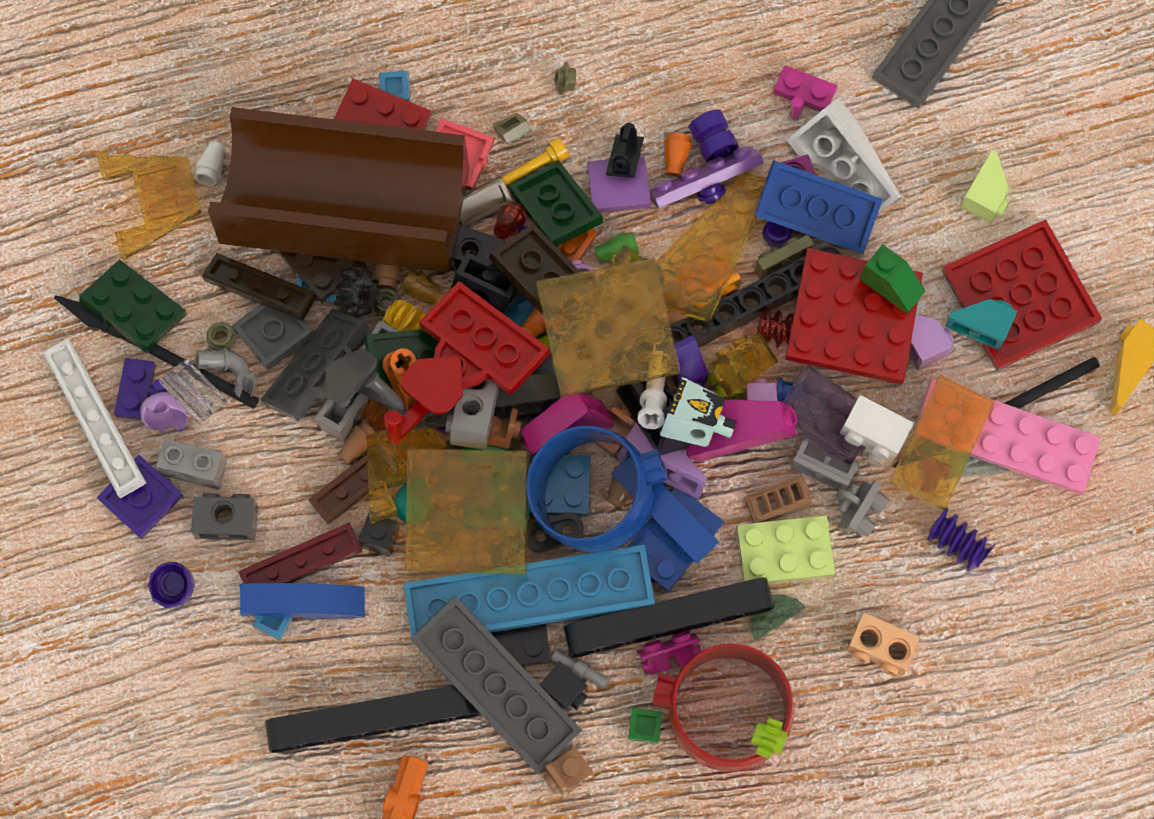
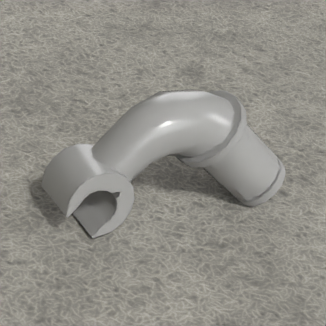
(228, 360)

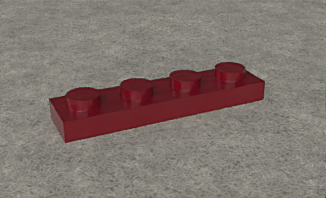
(305, 558)

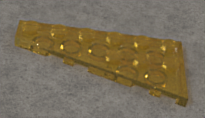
(703, 258)

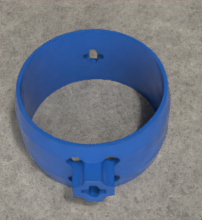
(649, 472)

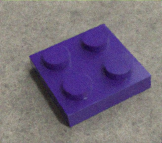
(145, 505)

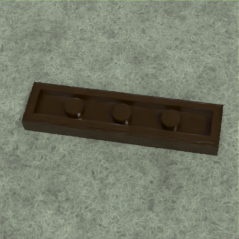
(259, 286)

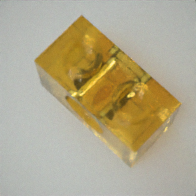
(743, 363)

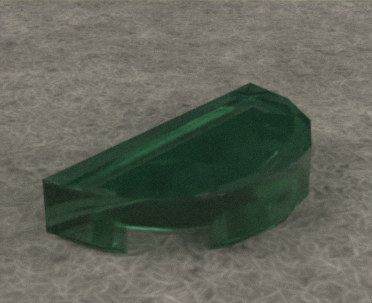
(766, 622)

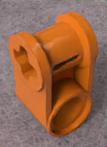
(395, 374)

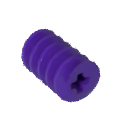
(959, 540)

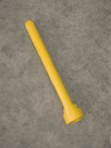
(555, 151)

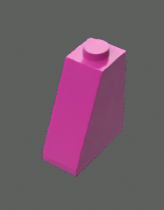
(562, 415)

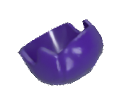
(171, 584)

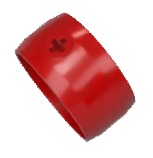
(668, 686)

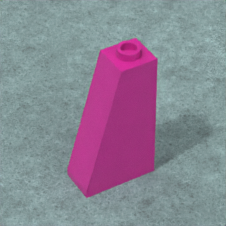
(756, 425)

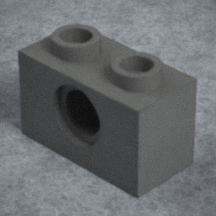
(239, 527)

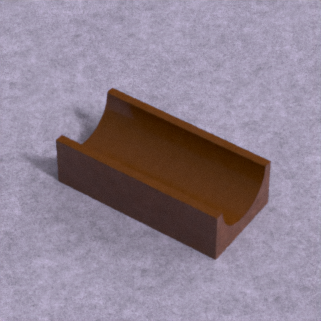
(342, 190)

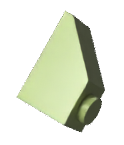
(988, 190)

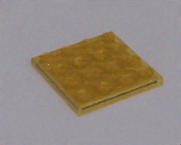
(607, 327)
(467, 511)

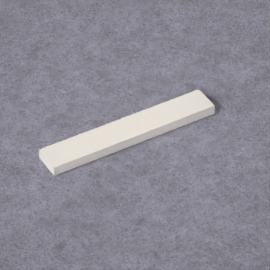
(94, 418)

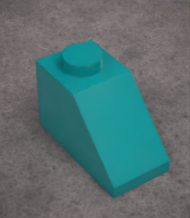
(984, 322)

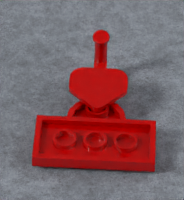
(470, 337)

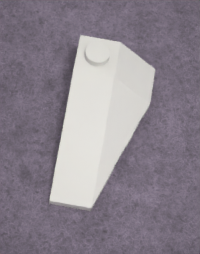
(844, 153)

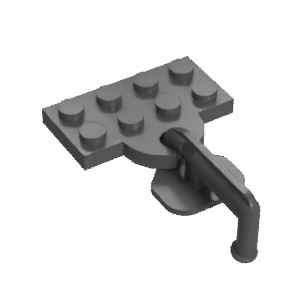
(330, 370)

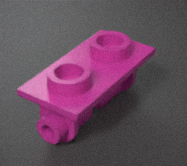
(658, 653)

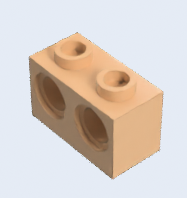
(886, 636)

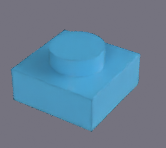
(396, 83)
(272, 626)

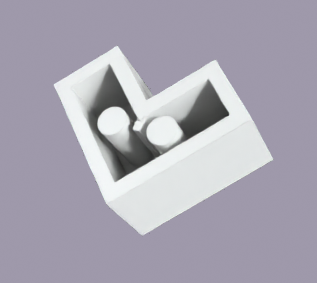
(877, 430)

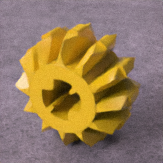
(403, 316)

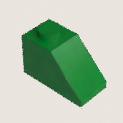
(893, 279)

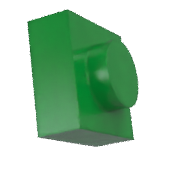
(645, 725)

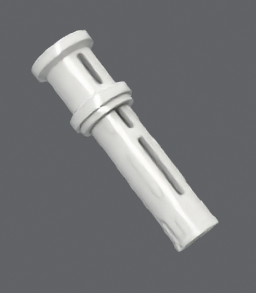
(653, 402)

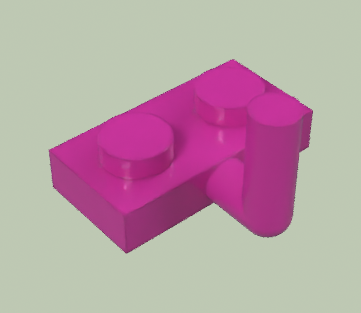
(804, 91)

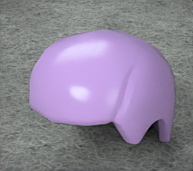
(163, 411)

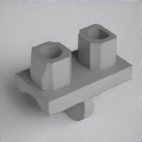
(856, 504)

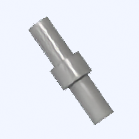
(581, 669)

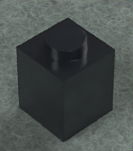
(379, 536)
(565, 688)

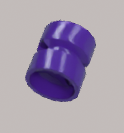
(712, 133)

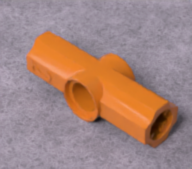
(404, 797)

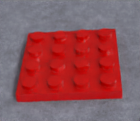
(1036, 280)
(846, 323)

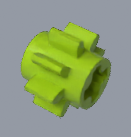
(769, 738)

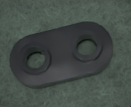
(559, 522)

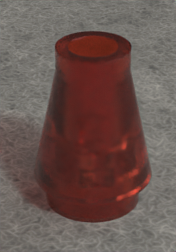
(508, 220)

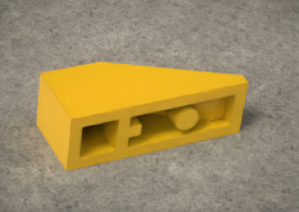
(1132, 361)

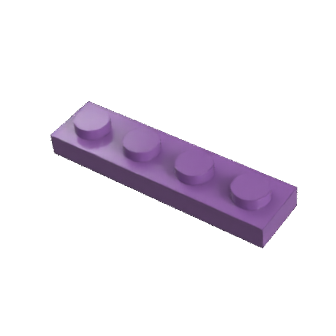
(698, 179)

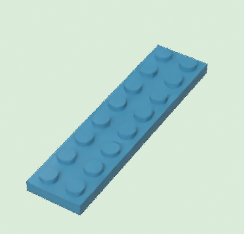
(546, 594)

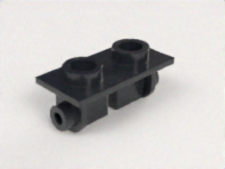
(625, 152)

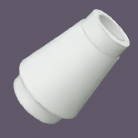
(209, 167)

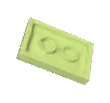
(786, 549)

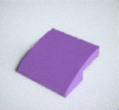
(616, 192)

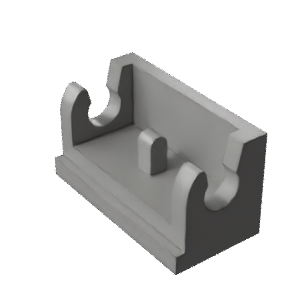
(823, 466)

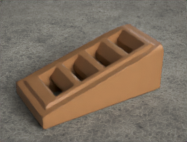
(793, 506)

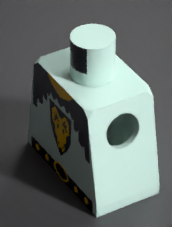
(696, 415)

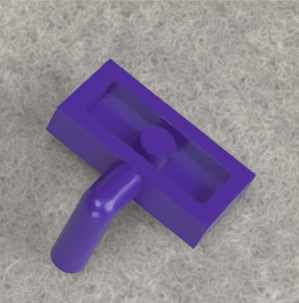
(136, 387)

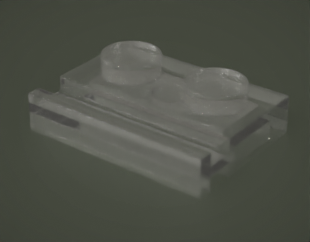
(193, 391)

